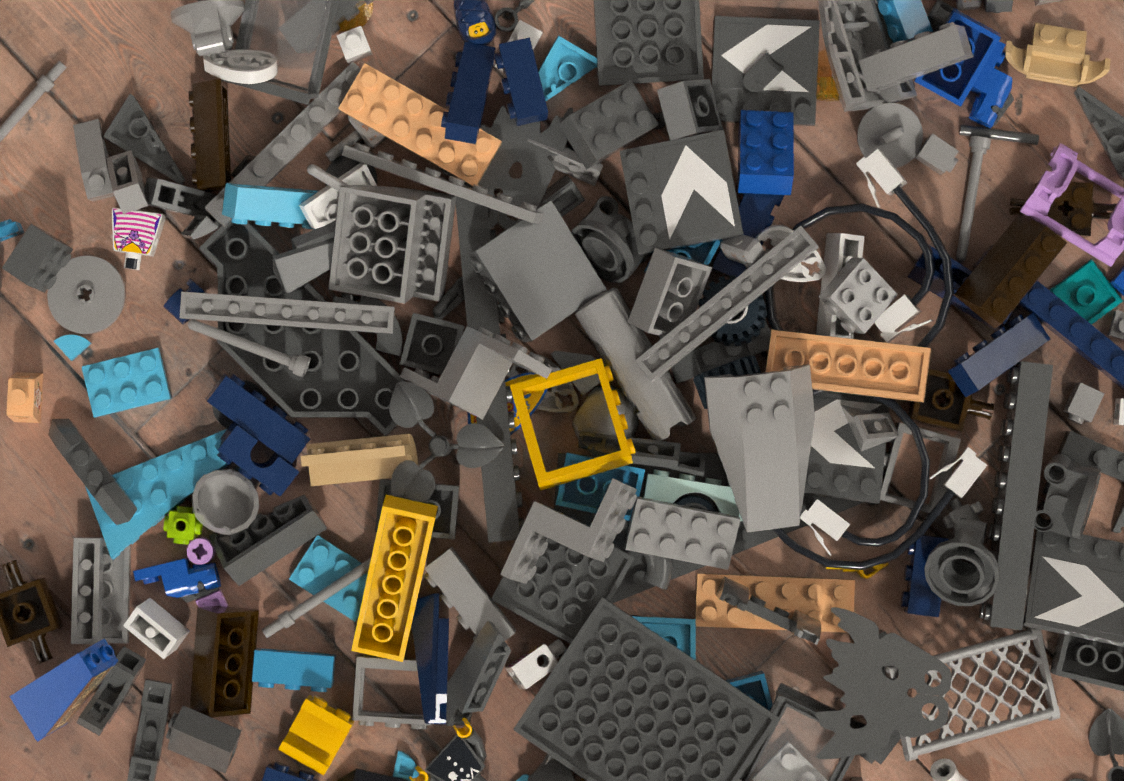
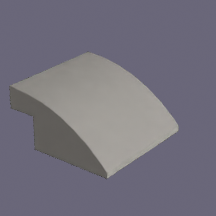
(392, 242)

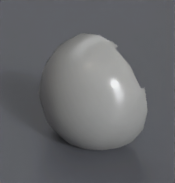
(595, 415)
(225, 501)

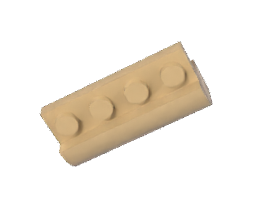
(357, 459)

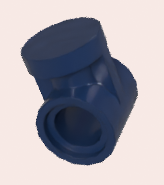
(173, 303)

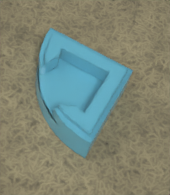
(72, 345)
(405, 766)

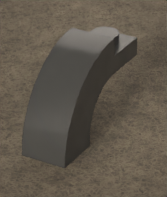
(386, 342)
(112, 692)

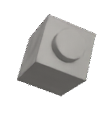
(937, 155)
(1082, 403)

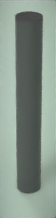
(997, 134)

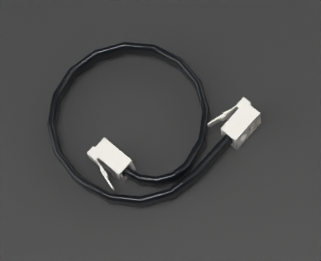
(905, 308)
(835, 526)

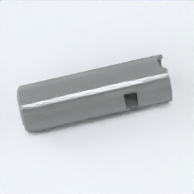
(619, 345)

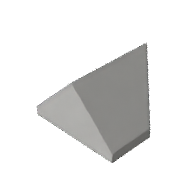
(870, 427)

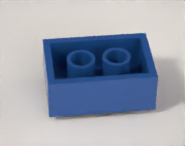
(957, 79)
(765, 152)

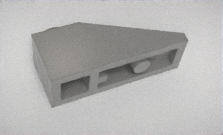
(92, 160)

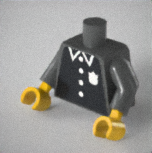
(459, 760)

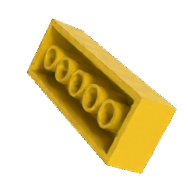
(394, 578)

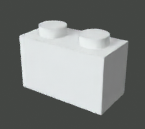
(156, 628)

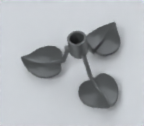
(475, 443)
(1108, 738)

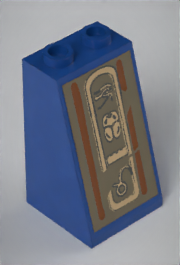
(61, 692)

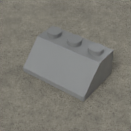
(668, 292)

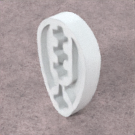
(242, 66)
(800, 272)

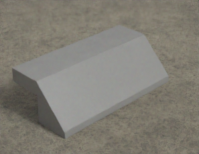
(99, 592)

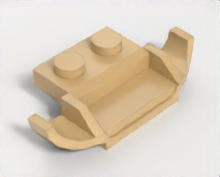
(1056, 57)

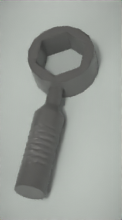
(523, 4)

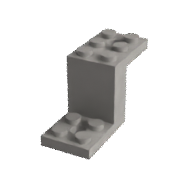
(476, 371)
(591, 541)

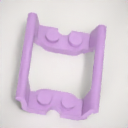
(1054, 183)

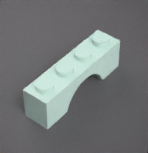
(669, 489)

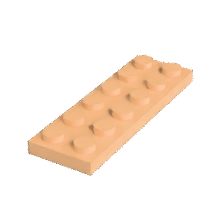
(415, 125)
(853, 364)
(806, 595)

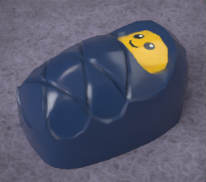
(474, 21)

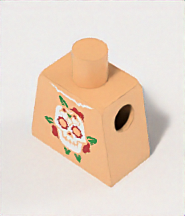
(25, 397)

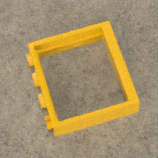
(585, 468)

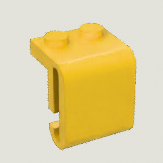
(316, 734)

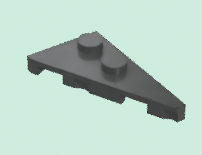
(1107, 126)
(135, 132)

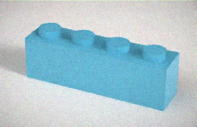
(265, 205)

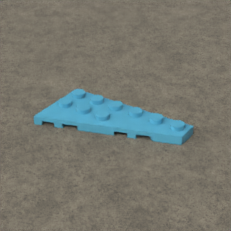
(157, 489)

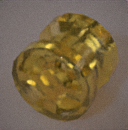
(827, 89)

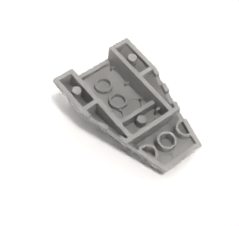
(849, 33)
(764, 441)

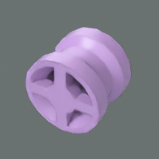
(205, 552)

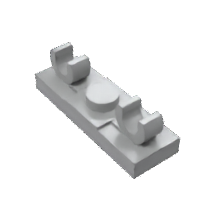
(570, 163)

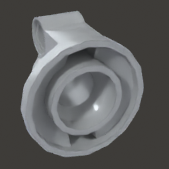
(209, 23)

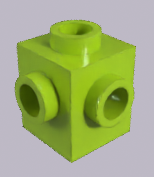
(192, 529)

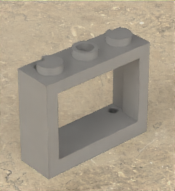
(948, 456)
(391, 719)

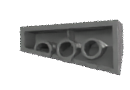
(268, 538)

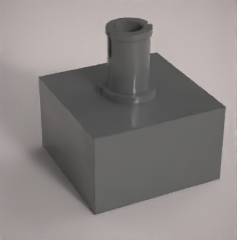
(688, 109)

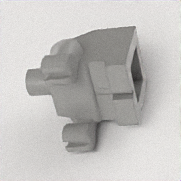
(959, 511)

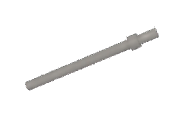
(44, 84)
(288, 618)

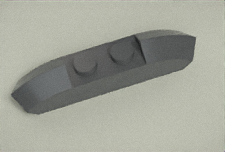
(91, 471)

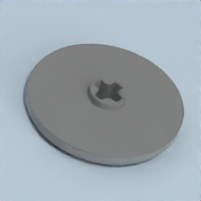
(105, 300)

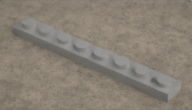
(291, 139)
(453, 186)
(726, 304)
(287, 312)

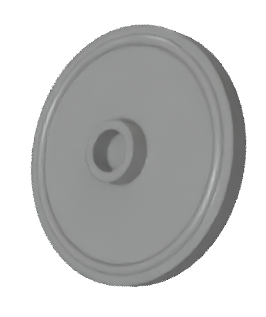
(893, 131)

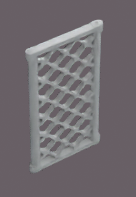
(1051, 713)

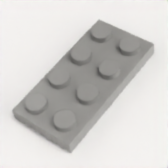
(682, 533)

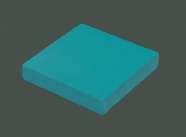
(1088, 292)

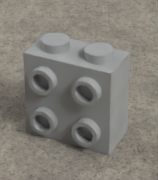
(857, 296)

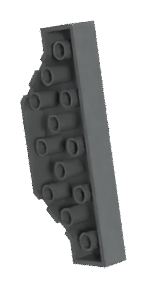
(344, 369)

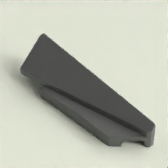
(648, 452)

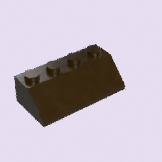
(211, 135)
(1010, 269)
(224, 661)

